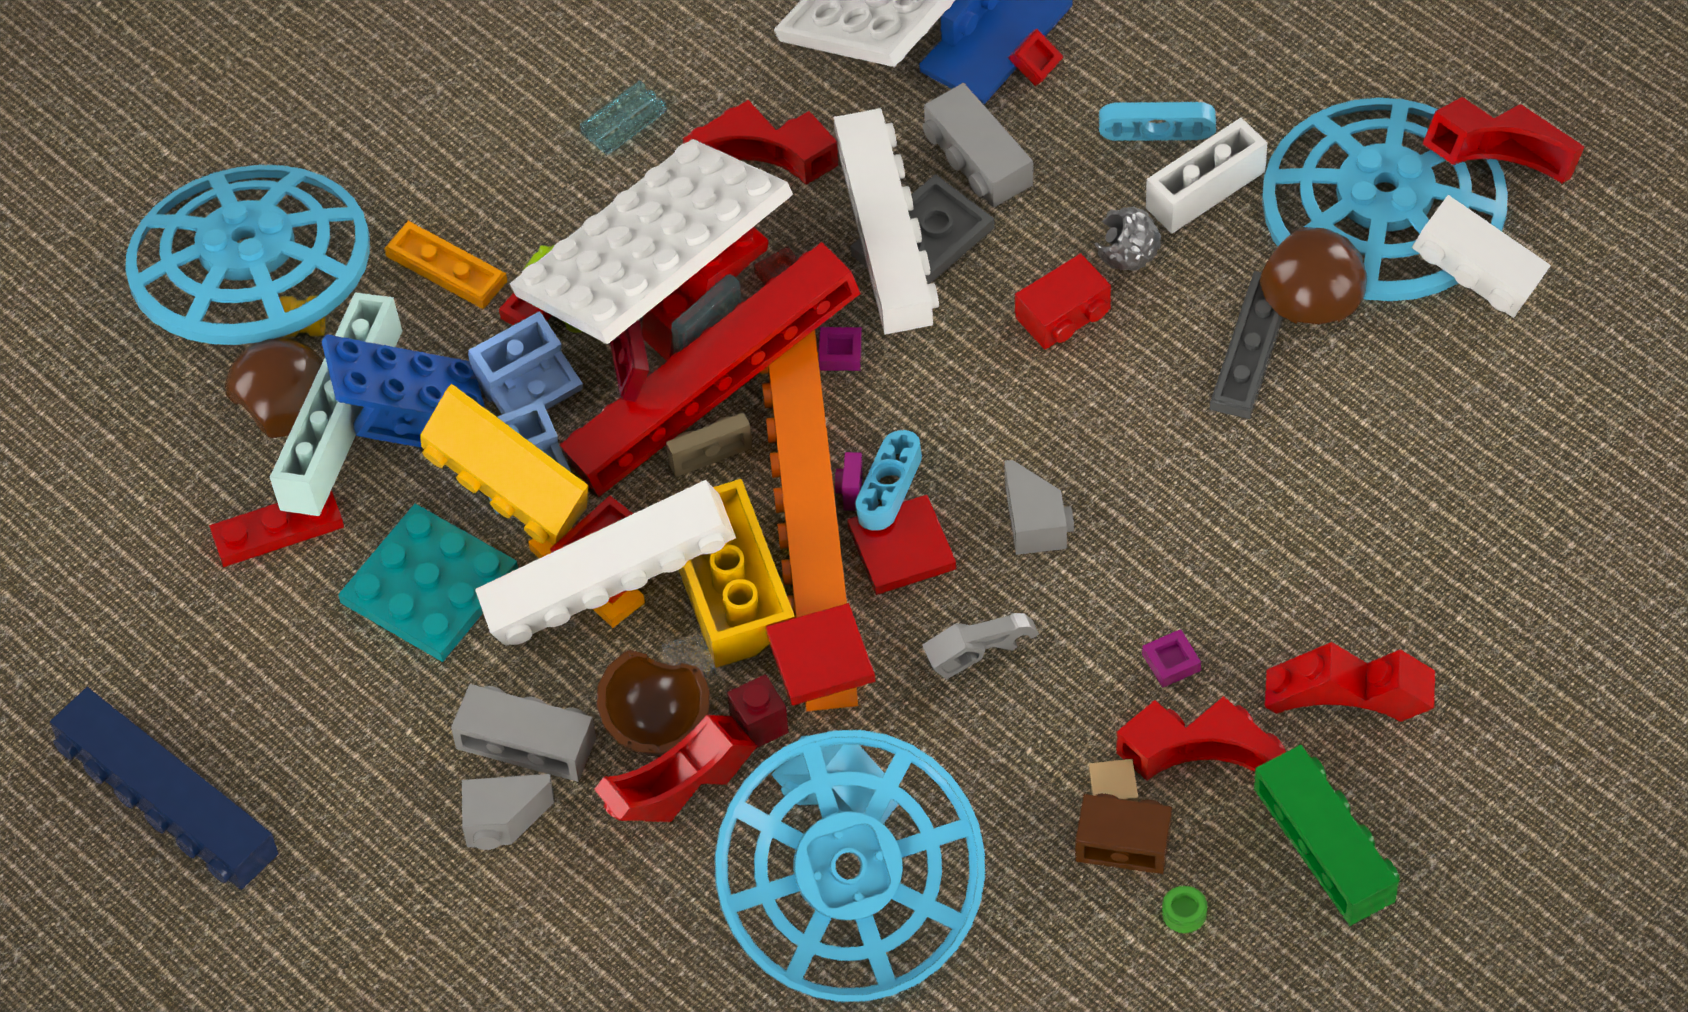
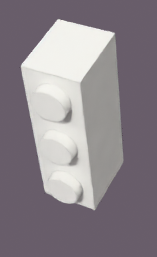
(1206, 175)
(1480, 256)

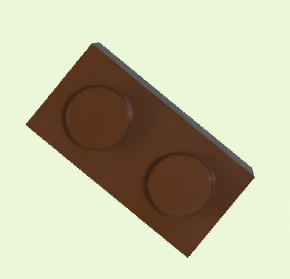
(1123, 833)

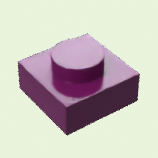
(840, 348)
(850, 479)
(1171, 658)

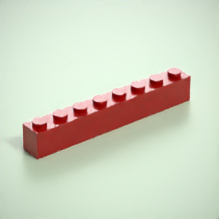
(711, 368)

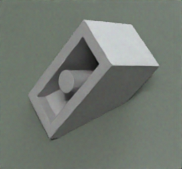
(1035, 511)
(503, 808)

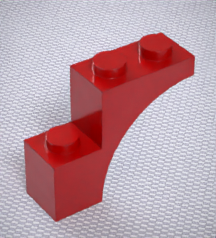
(1518, 136)
(797, 146)
(733, 260)
(1332, 676)
(1222, 733)
(662, 787)

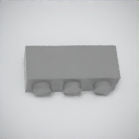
(977, 145)
(524, 732)

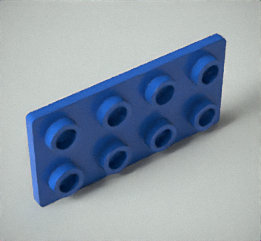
(982, 36)
(393, 386)

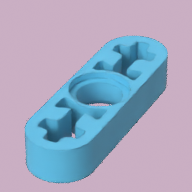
(1132, 120)
(893, 494)

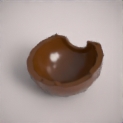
(1314, 277)
(273, 382)
(651, 703)

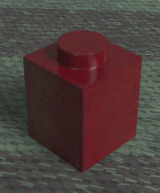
(759, 710)

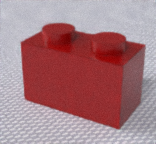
(1063, 301)

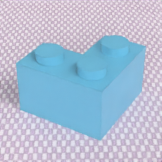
(837, 759)

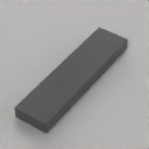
(1247, 354)

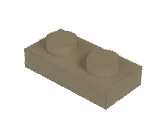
(709, 444)

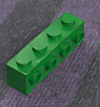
(1327, 834)

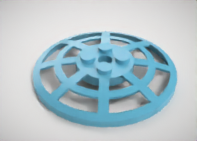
(1364, 202)
(254, 258)
(879, 865)

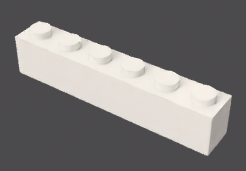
(884, 221)
(605, 564)

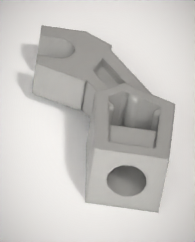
(966, 644)

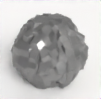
(1132, 239)

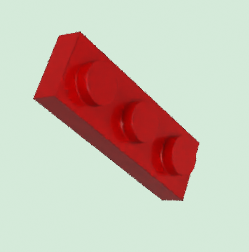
(271, 530)

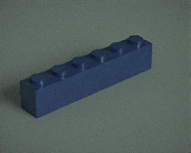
(163, 789)

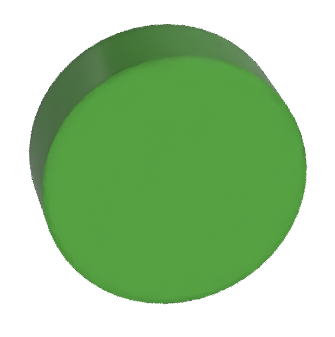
(1184, 909)

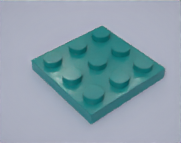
(425, 582)

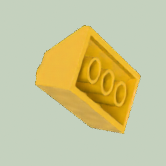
(503, 467)
(736, 587)

